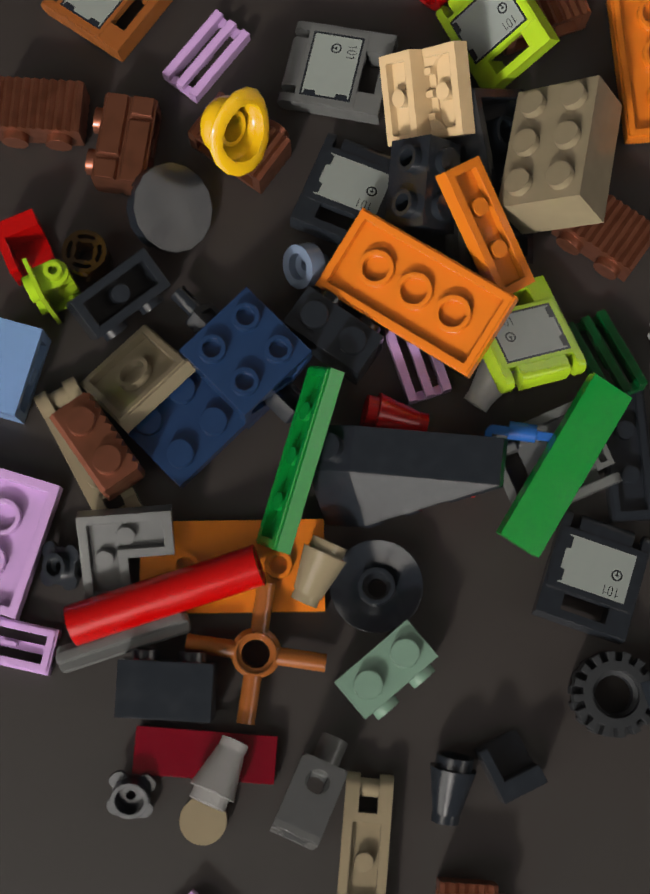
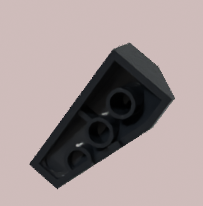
(493, 125)
(390, 472)

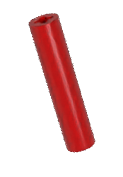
(164, 595)

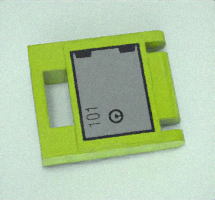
(490, 29)
(534, 343)

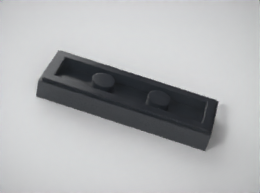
(631, 453)

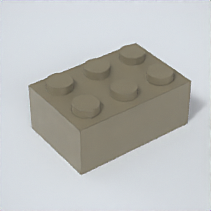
(560, 156)

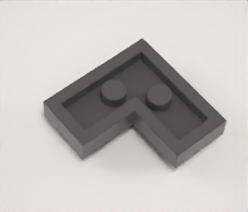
(114, 536)

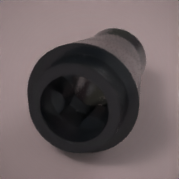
(450, 785)

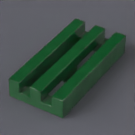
(618, 347)

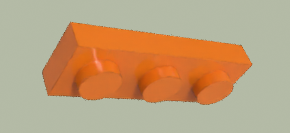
(484, 225)

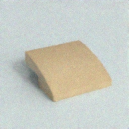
(427, 92)

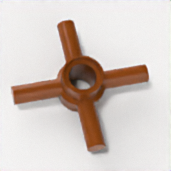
(254, 673)

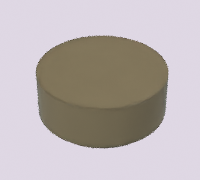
(202, 823)

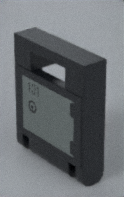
(342, 183)
(597, 567)

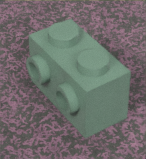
(387, 669)

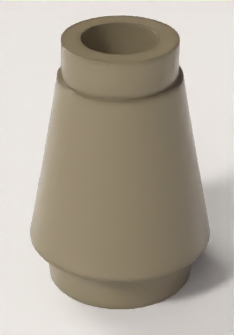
(317, 570)

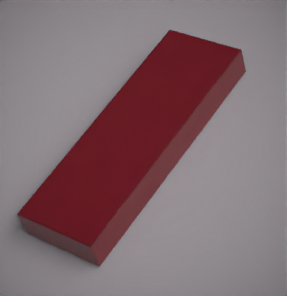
(184, 751)

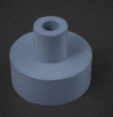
(304, 264)

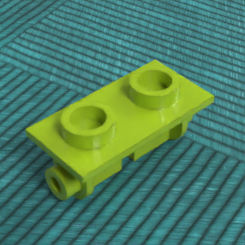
(50, 286)

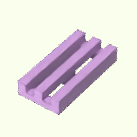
(194, 45)
(438, 367)
(48, 651)

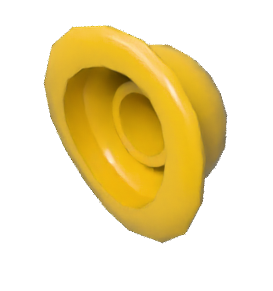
(236, 130)

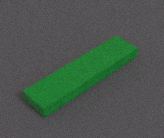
(300, 458)
(564, 465)

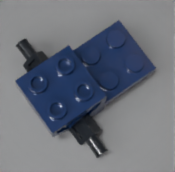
(242, 370)

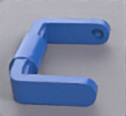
(518, 431)

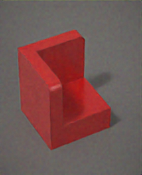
(23, 238)

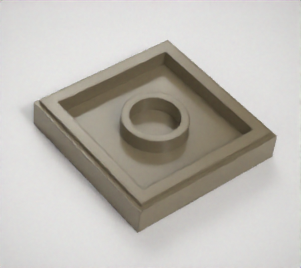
(137, 377)

